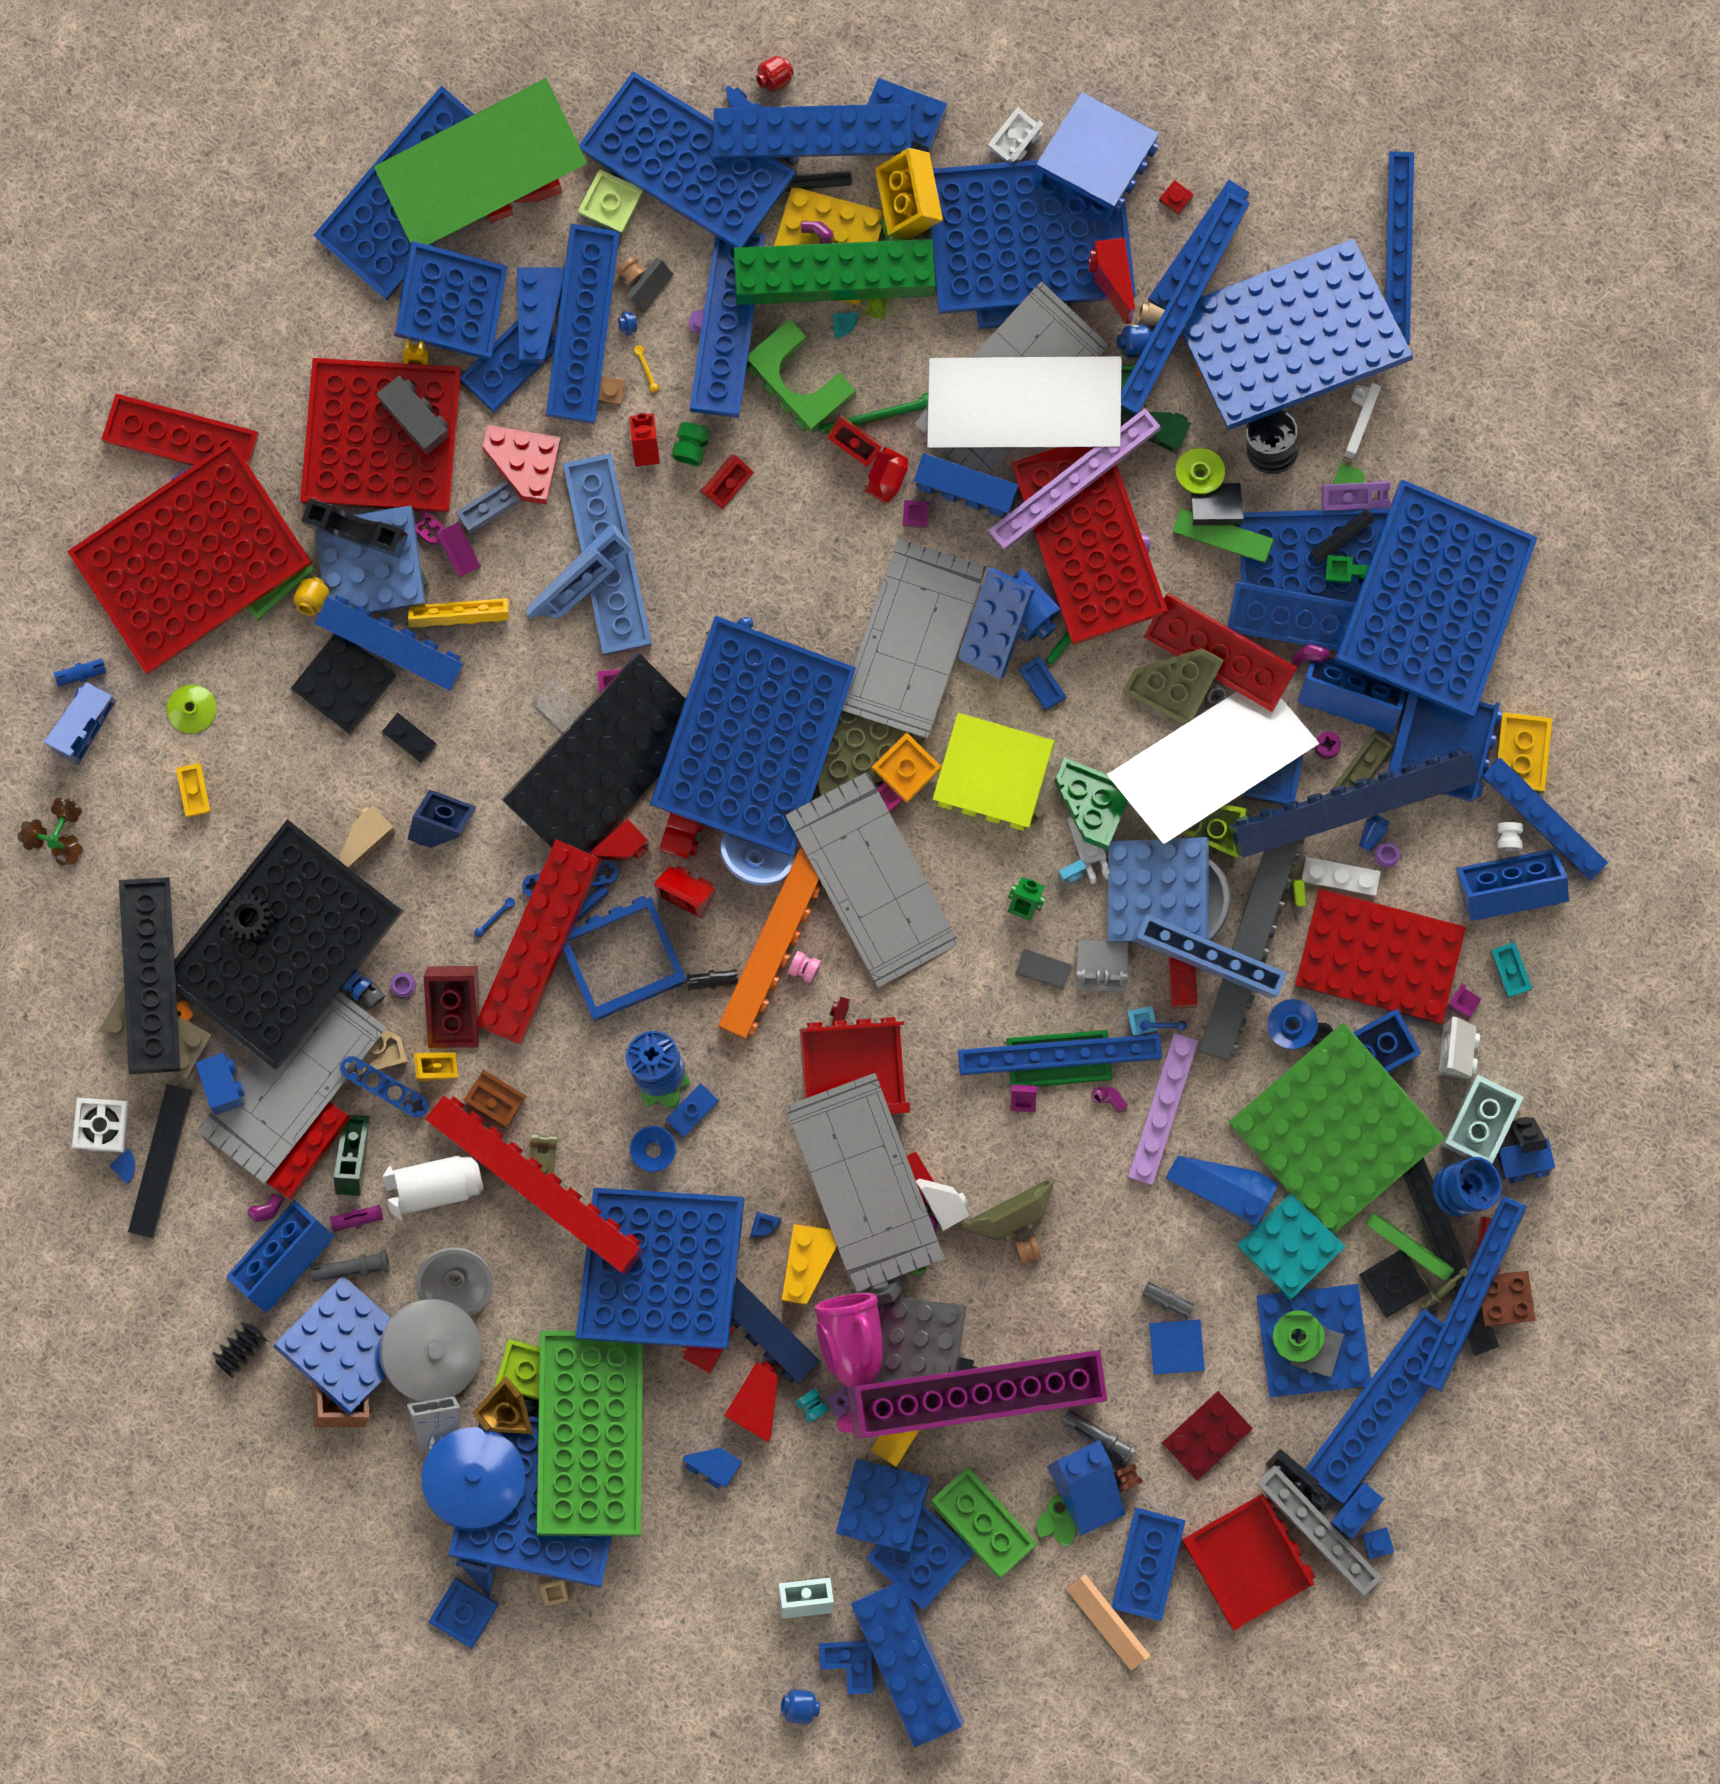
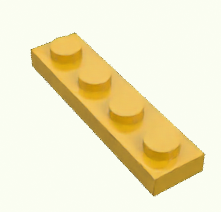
(458, 613)

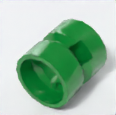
(691, 440)

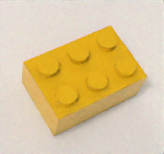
(908, 194)

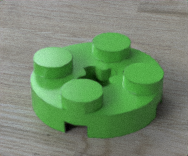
(1288, 1347)

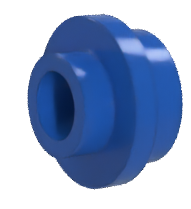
(627, 323)

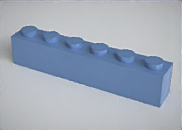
(1209, 956)

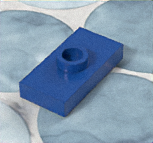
(692, 1110)

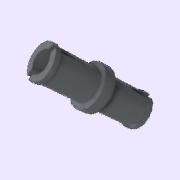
(1168, 1300)

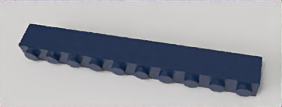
(1353, 803)

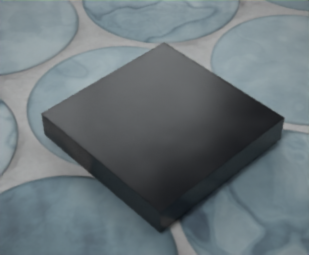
(1219, 506)
(1394, 1283)

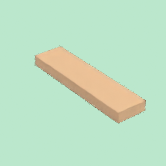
(1108, 1622)

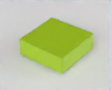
(1298, 892)

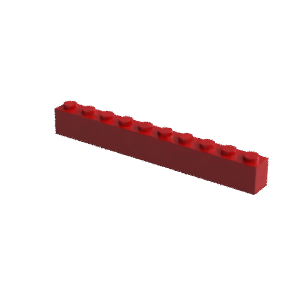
(536, 1186)

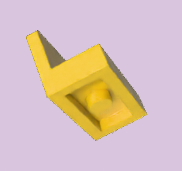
(893, 1446)

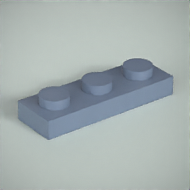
(488, 506)

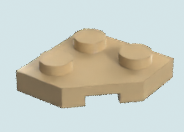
(385, 1053)

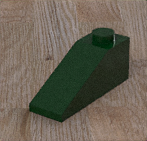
(1173, 429)
(351, 1156)

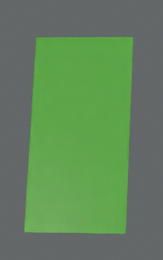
(480, 164)

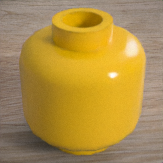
(311, 596)

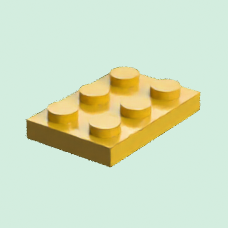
(1525, 747)

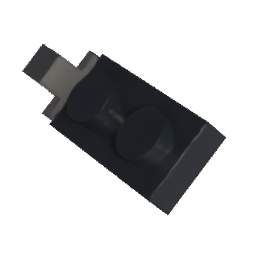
(1300, 1478)

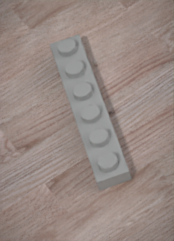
(1318, 1531)

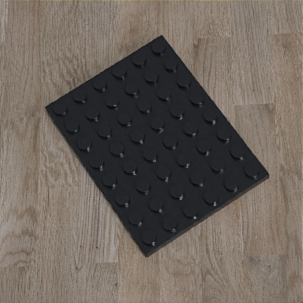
(319, 938)

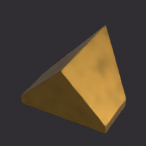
(504, 1410)

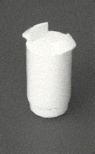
(433, 1184)

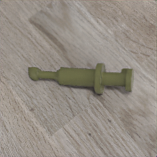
(1443, 1290)

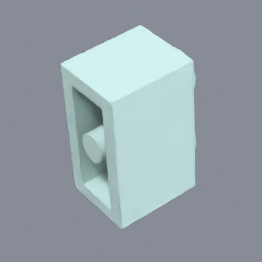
(806, 1598)

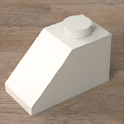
(944, 1203)

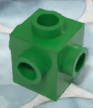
(1026, 898)

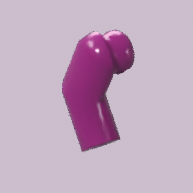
(819, 229)
(1312, 653)
(1109, 1095)
(267, 1211)

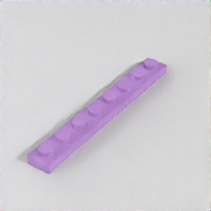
(1073, 481)

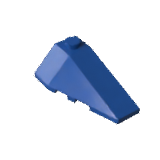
(1230, 1188)

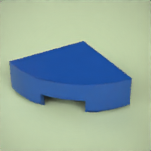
(125, 1166)
(764, 1225)

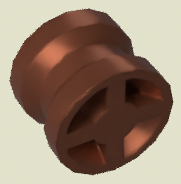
(1127, 1477)

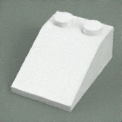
(1457, 1049)

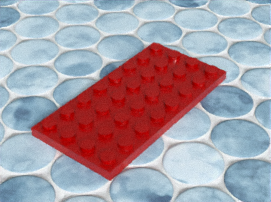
(1092, 549)

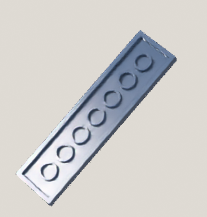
(618, 596)

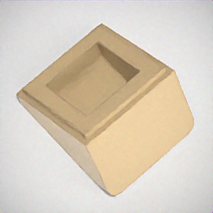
(553, 1590)

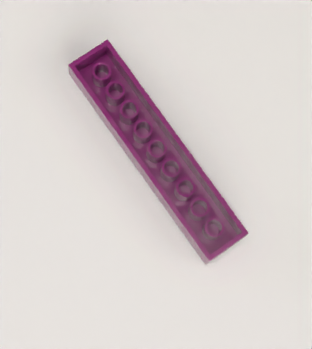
(976, 1394)

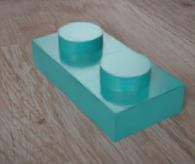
(1511, 970)

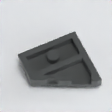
(887, 1290)

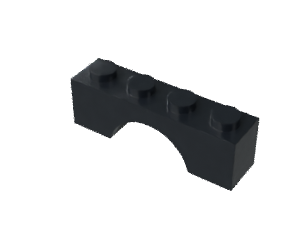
(354, 528)

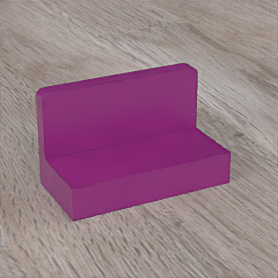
(458, 549)

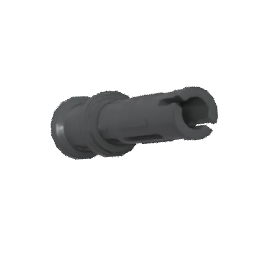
(362, 1265)
(1110, 1442)

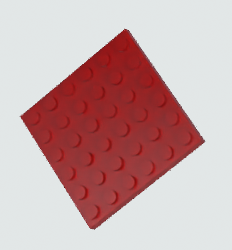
(360, 451)

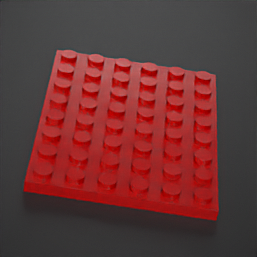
(189, 557)

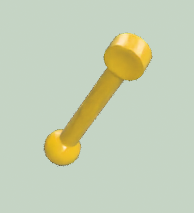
(639, 350)

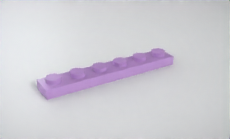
(1163, 1109)

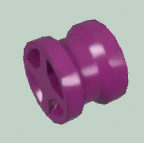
(1326, 749)

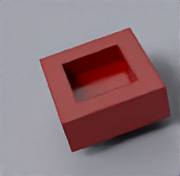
(1176, 197)

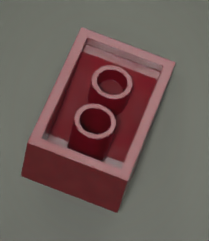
(452, 1006)

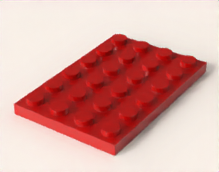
(1380, 956)

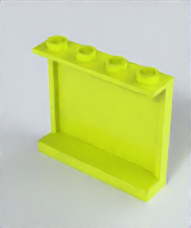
(993, 771)

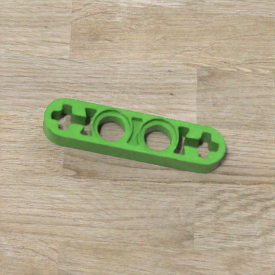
(1410, 1246)

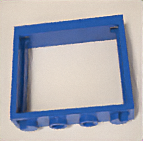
(641, 994)

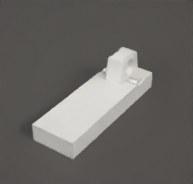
(1366, 398)

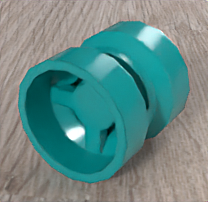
(810, 1400)

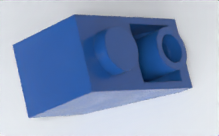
(715, 1464)

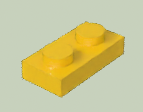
(193, 790)

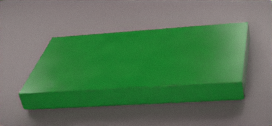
(1065, 1075)

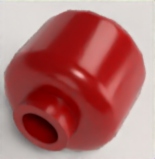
(774, 73)

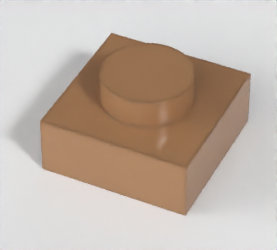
(611, 390)

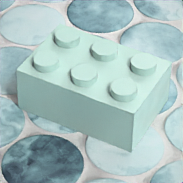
(1482, 1120)

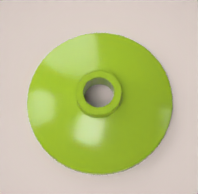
(1202, 461)
(195, 720)

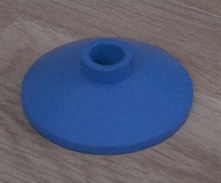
(1283, 1015)

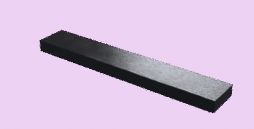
(160, 1161)

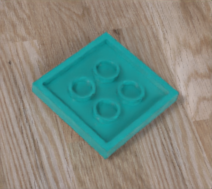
(1291, 1246)

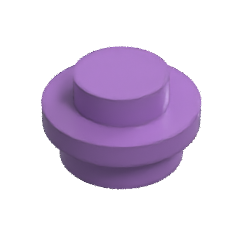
(696, 320)
(1387, 855)
(403, 985)

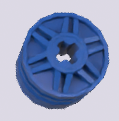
(661, 1073)
(1467, 1187)

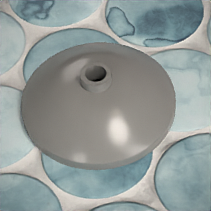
(468, 1291)

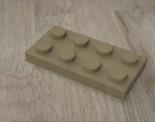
(191, 1038)

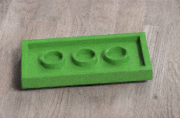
(983, 1523)

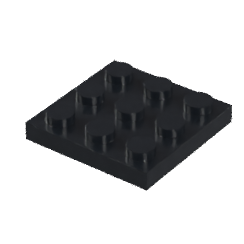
(343, 682)

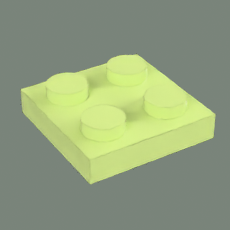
(610, 201)

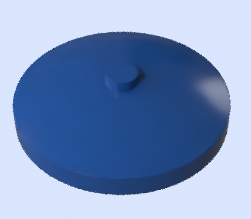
(473, 1479)

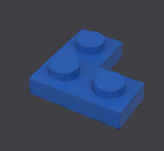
(854, 1657)

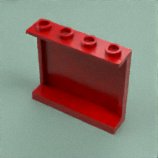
(850, 1052)
(1248, 1561)

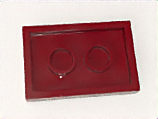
(1207, 1435)

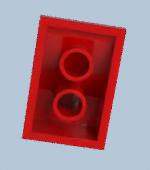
(1112, 275)
(685, 891)

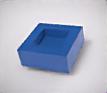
(1378, 1543)

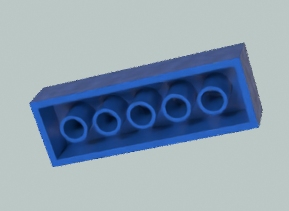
(907, 1663)

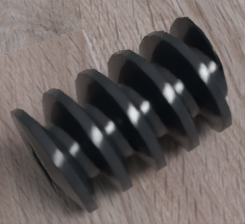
(239, 1348)

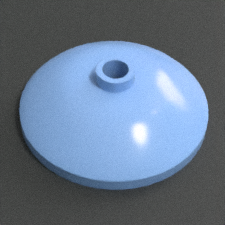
(769, 865)

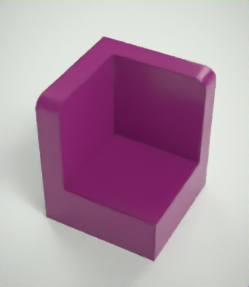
(1463, 1002)

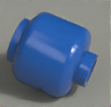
(1133, 340)
(799, 1706)

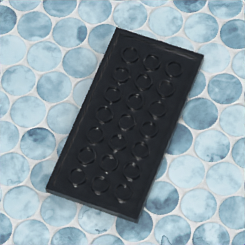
(601, 760)

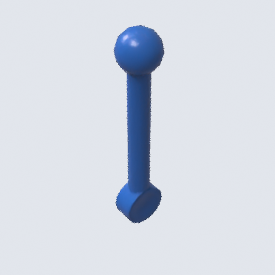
(509, 903)
(1145, 1025)

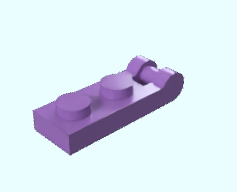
(1355, 495)

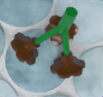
(64, 849)

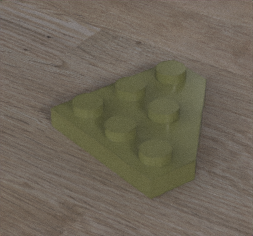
(1175, 684)

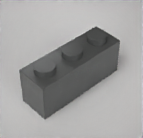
(413, 414)

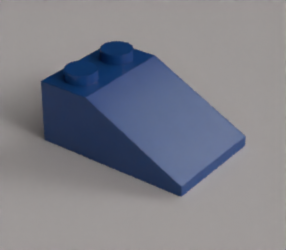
(1088, 1487)

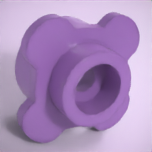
(833, 1400)

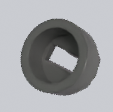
(1221, 693)
(373, 996)

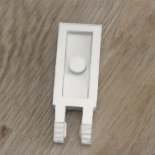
(1088, 853)

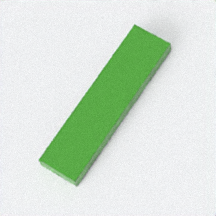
(1225, 537)

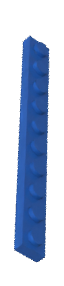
(1183, 303)

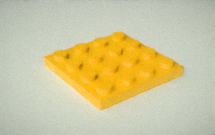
(846, 219)

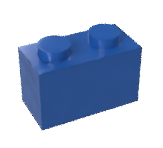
(220, 1083)
(1516, 1165)
(1356, 1510)

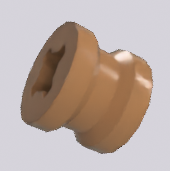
(631, 271)
(1028, 1250)

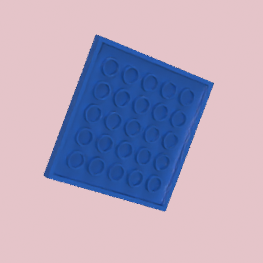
(681, 1282)
(515, 1540)

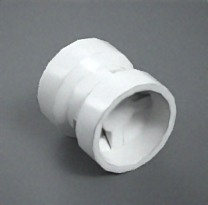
(1510, 840)

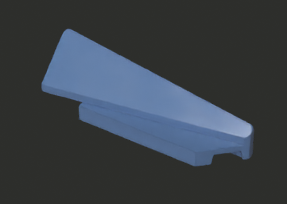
(581, 575)

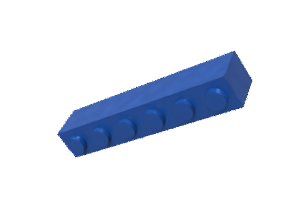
(390, 643)

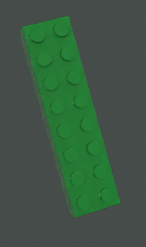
(834, 272)

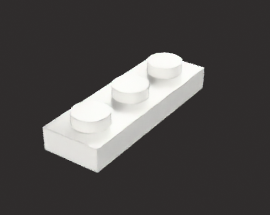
(1340, 876)

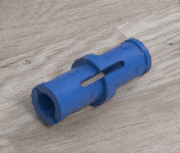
(80, 672)

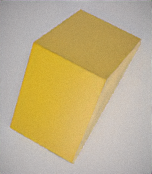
(435, 1066)

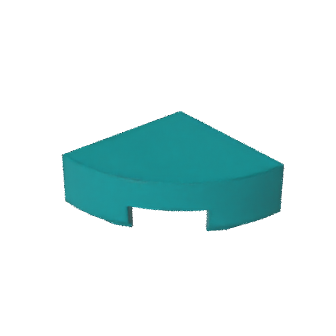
(844, 323)

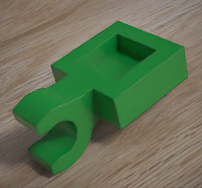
(1341, 569)

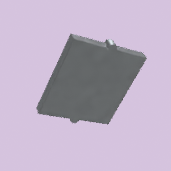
(1327, 1356)

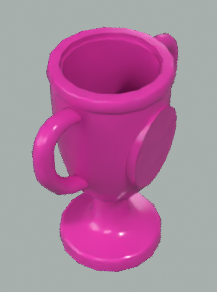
(851, 1341)

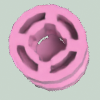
(799, 964)

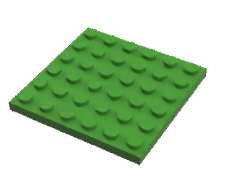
(1336, 1129)

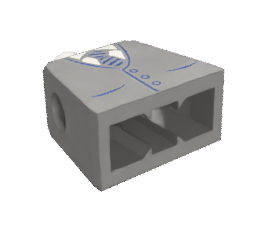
(433, 1420)

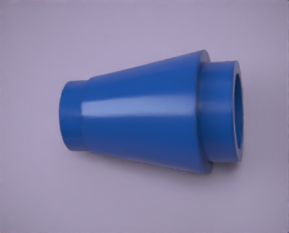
(1373, 832)

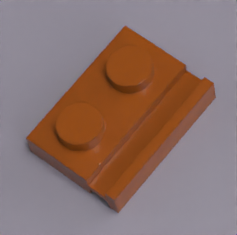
(495, 1098)

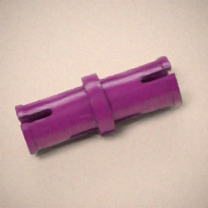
(356, 1218)

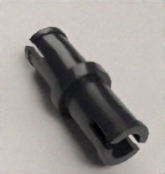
(712, 979)

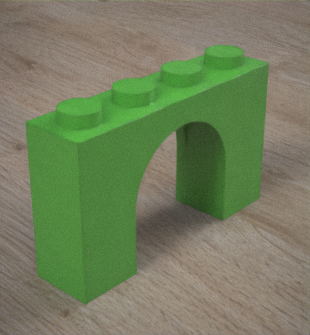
(809, 409)

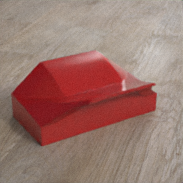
(886, 475)

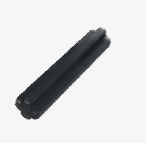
(821, 180)
(1342, 536)

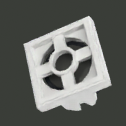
(102, 1125)

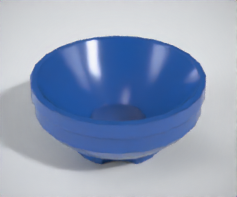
(650, 1135)

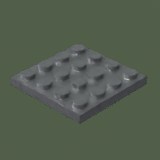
(920, 1338)

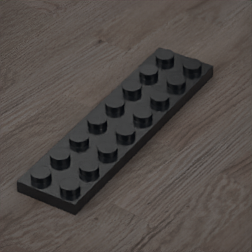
(149, 975)

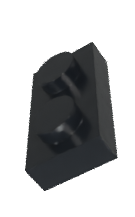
(409, 737)
(1528, 1135)

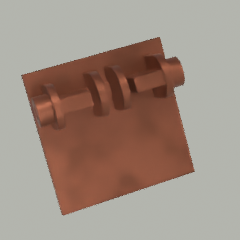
(1509, 1300)

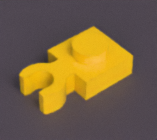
(415, 353)

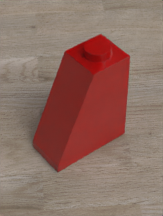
(755, 1401)

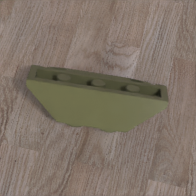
(1012, 1214)

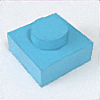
(1072, 872)
(1139, 1015)

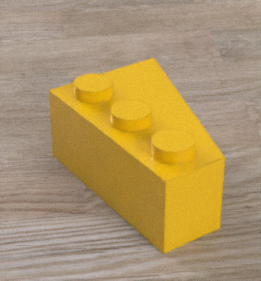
(807, 1260)

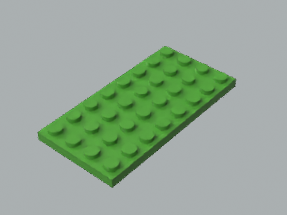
(589, 1437)

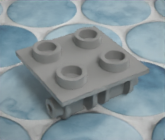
(1102, 966)

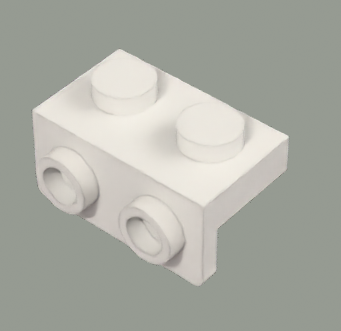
(1014, 136)

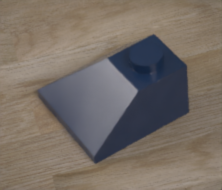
(439, 819)

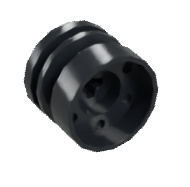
(1275, 431)

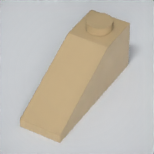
(365, 836)

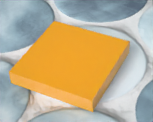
(906, 768)

